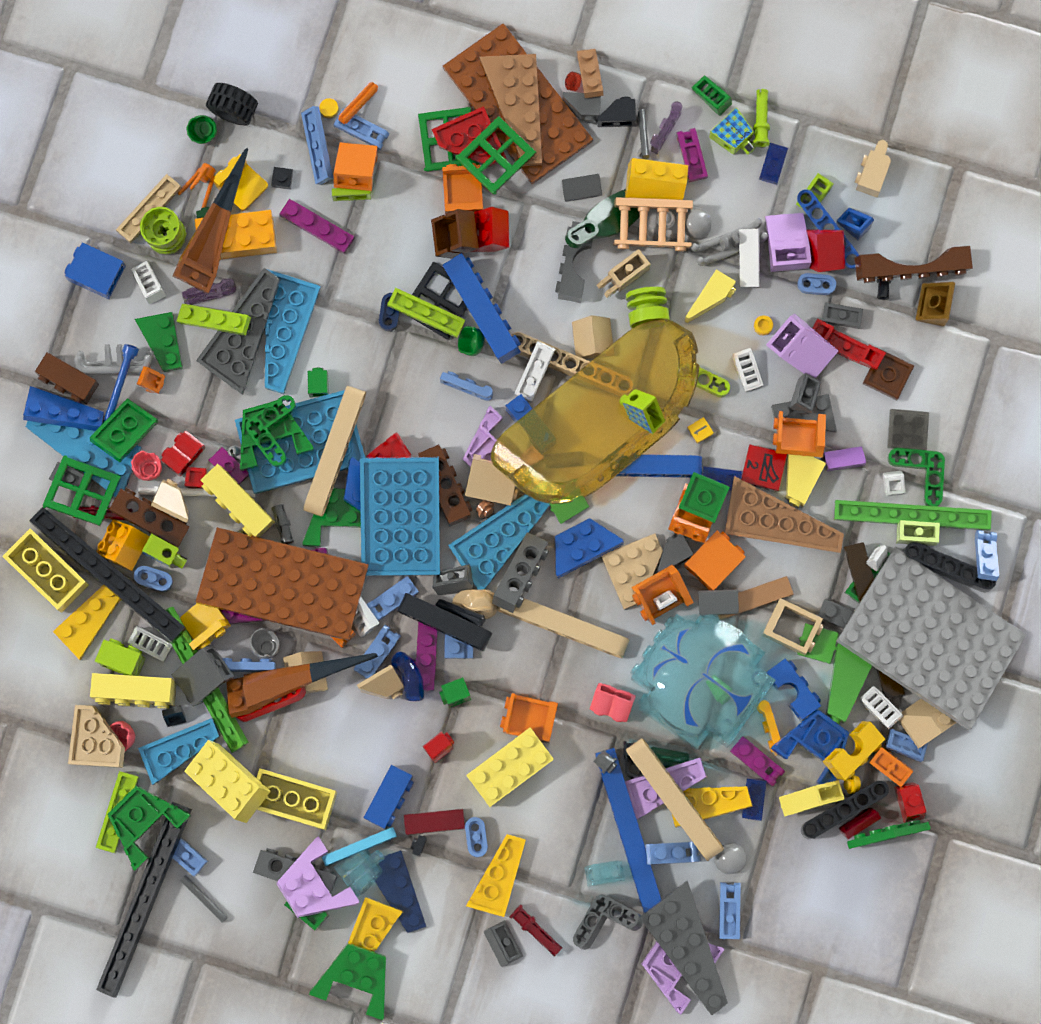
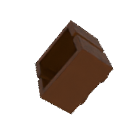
(454, 233)

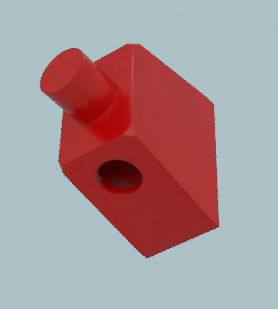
(910, 802)

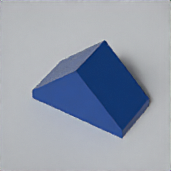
(855, 223)

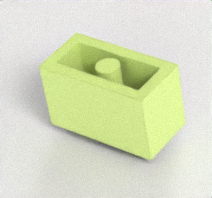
(920, 532)

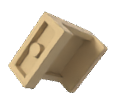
(489, 483)

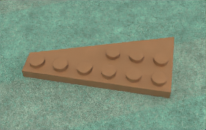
(516, 93)
(766, 518)

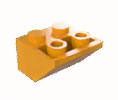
(122, 544)

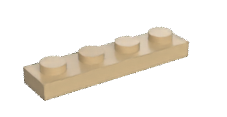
(158, 197)

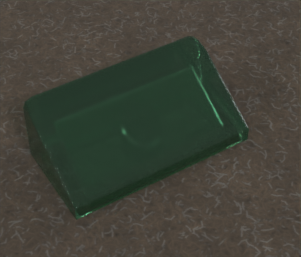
(670, 757)

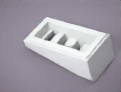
(154, 292)
(751, 360)
(364, 619)
(135, 635)
(872, 698)

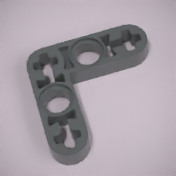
(606, 912)

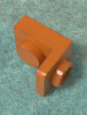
(151, 380)

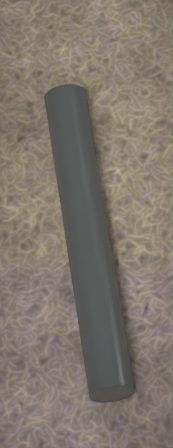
(643, 134)
(203, 898)

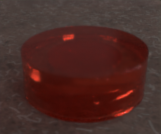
(573, 81)

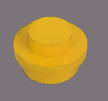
(852, 785)

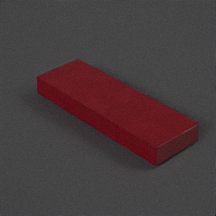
(434, 821)

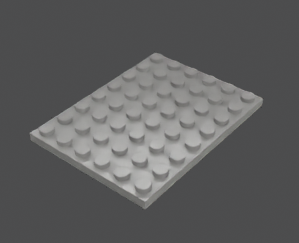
(931, 638)

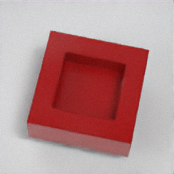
(194, 477)

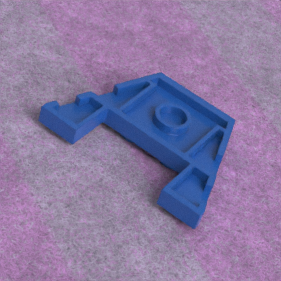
(818, 736)

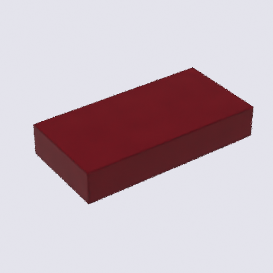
(859, 823)

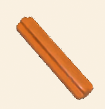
(358, 103)

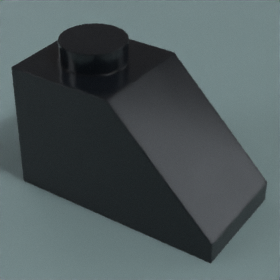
(619, 114)

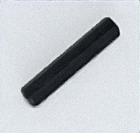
(462, 612)

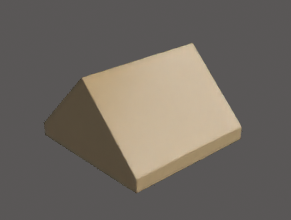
(591, 336)
(306, 658)

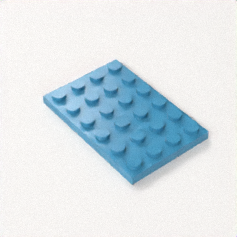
(315, 420)
(400, 515)

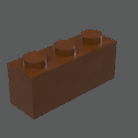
(66, 378)

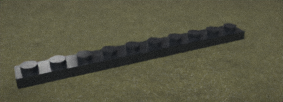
(108, 575)
(141, 907)

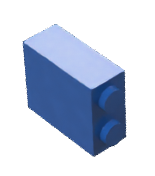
(94, 270)

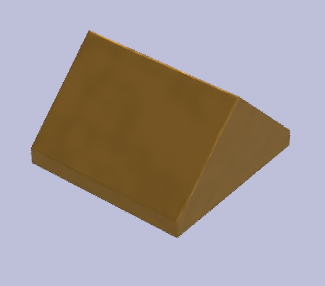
(935, 303)

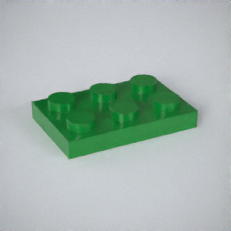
(123, 430)

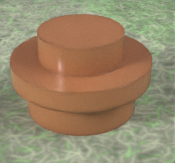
(485, 509)

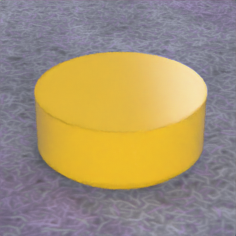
(329, 108)
(763, 325)

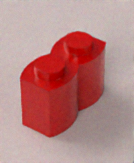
(182, 453)
(439, 746)

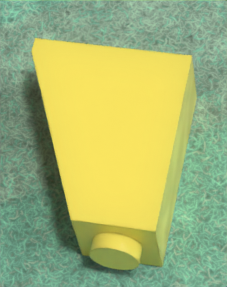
(801, 477)
(811, 798)

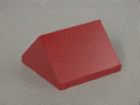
(826, 250)

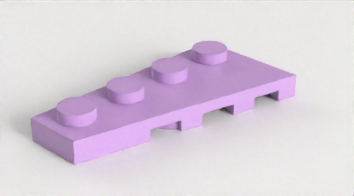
(644, 797)

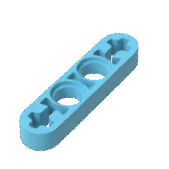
(359, 846)

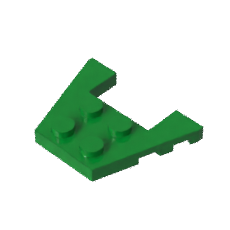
(285, 428)
(337, 514)
(136, 815)
(360, 970)

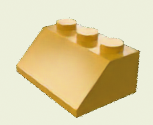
(656, 180)

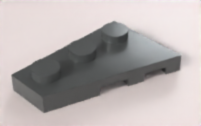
(821, 406)

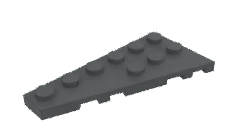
(233, 355)
(680, 934)

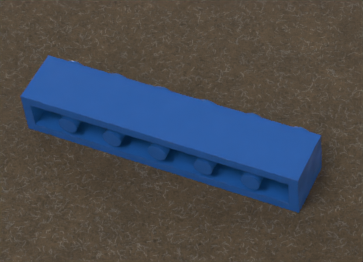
(481, 308)

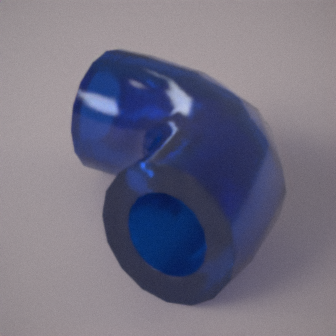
(410, 675)

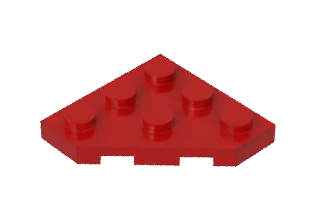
(460, 132)

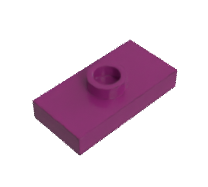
(229, 464)

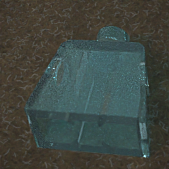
(361, 870)
(604, 873)

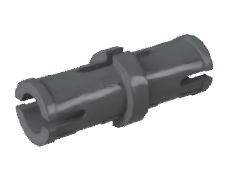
(282, 524)

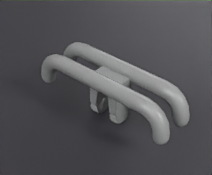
(729, 243)
(109, 366)

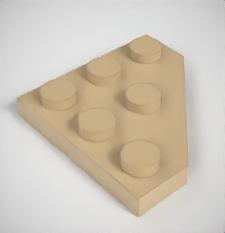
(631, 566)
(94, 740)

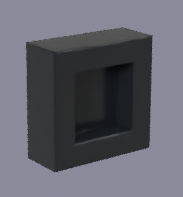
(282, 178)
(174, 715)
(418, 845)

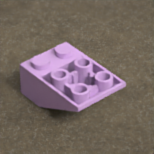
(788, 242)
(802, 346)

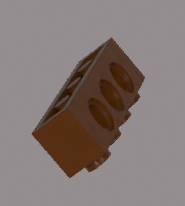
(462, 510)
(137, 518)

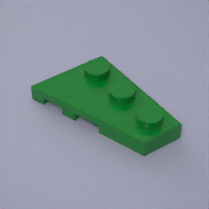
(162, 338)

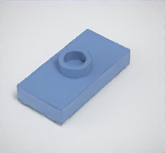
(903, 745)

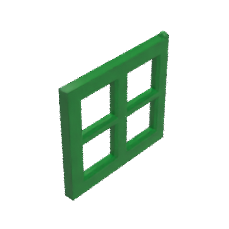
(427, 142)
(496, 155)
(81, 491)

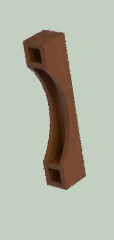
(876, 266)

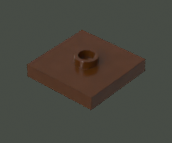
(889, 376)

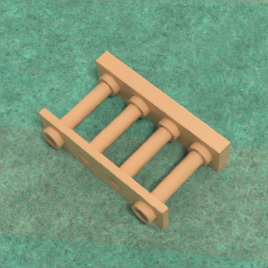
(662, 206)

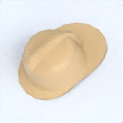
(477, 601)

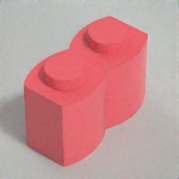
(612, 702)

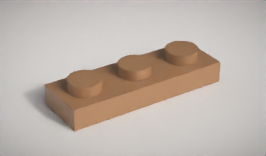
(590, 73)

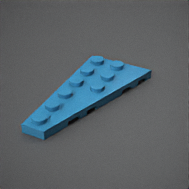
(287, 328)
(77, 446)
(496, 539)

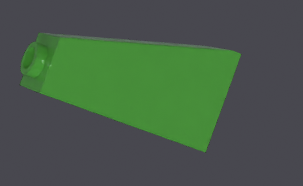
(846, 682)

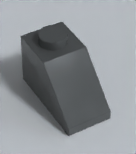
(584, 108)
(675, 552)

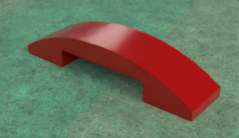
(849, 347)

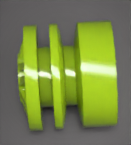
(154, 225)
(646, 305)

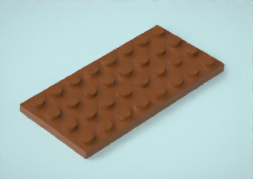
(559, 128)
(282, 583)

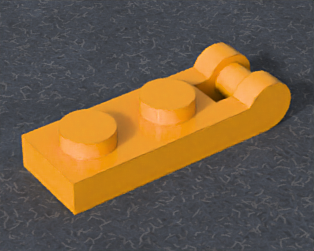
(769, 724)

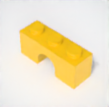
(866, 740)

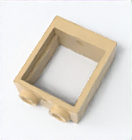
(768, 631)

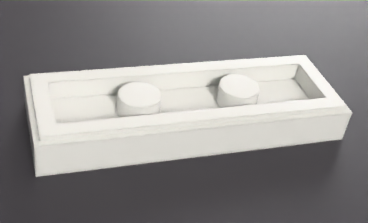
(749, 257)
(535, 371)

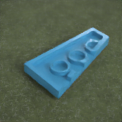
(174, 750)

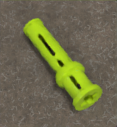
(761, 126)

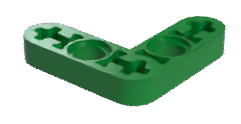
(264, 425)
(925, 464)

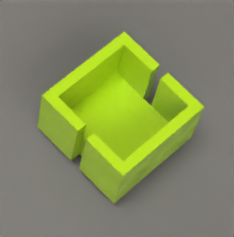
(120, 659)

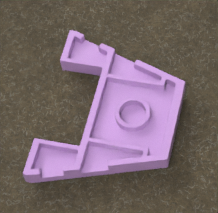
(483, 441)
(306, 890)
(666, 975)

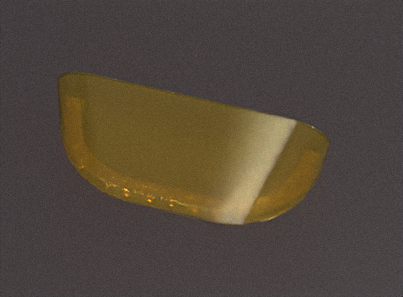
(582, 432)

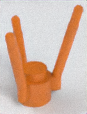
(204, 174)

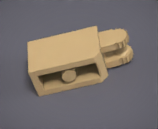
(874, 170)
(625, 273)

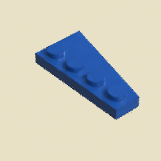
(56, 410)

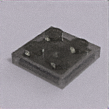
(908, 429)

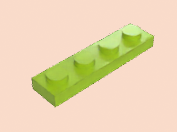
(426, 312)
(213, 319)
(108, 838)

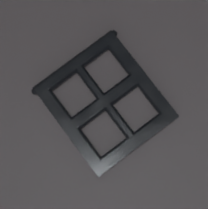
(438, 299)

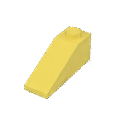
(713, 294)

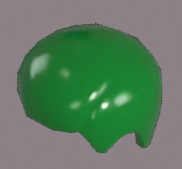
(201, 129)
(471, 341)

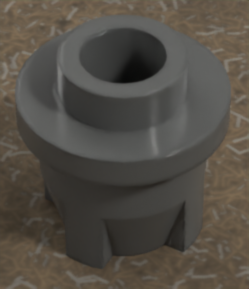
(605, 762)

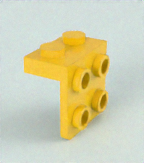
(250, 184)
(204, 625)

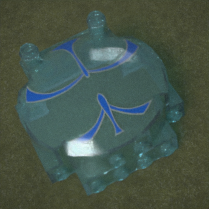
(701, 679)

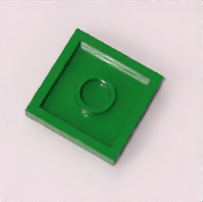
(704, 497)

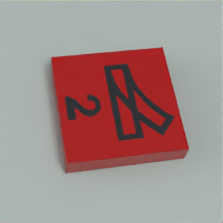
(763, 468)

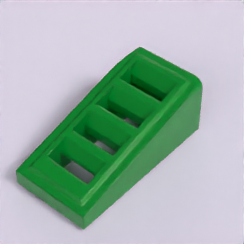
(721, 103)

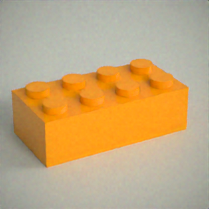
(248, 235)

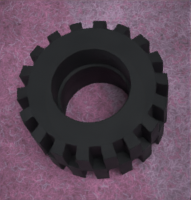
(231, 104)

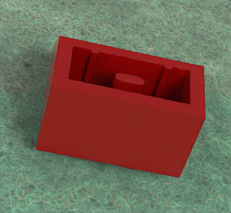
(492, 229)

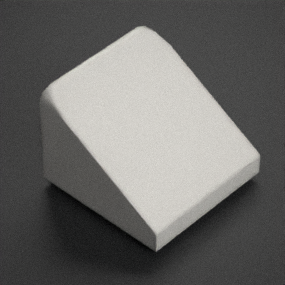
(894, 483)
(877, 557)
(664, 600)

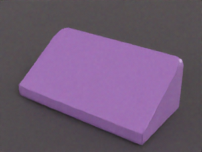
(844, 459)

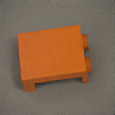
(355, 166)
(461, 189)
(800, 435)
(689, 524)
(715, 560)
(656, 585)
(528, 713)

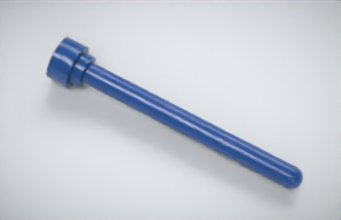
(129, 353)

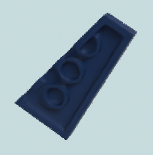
(399, 891)

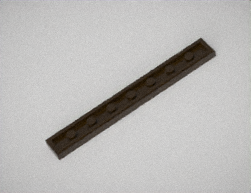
(862, 579)

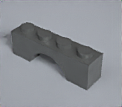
(571, 284)

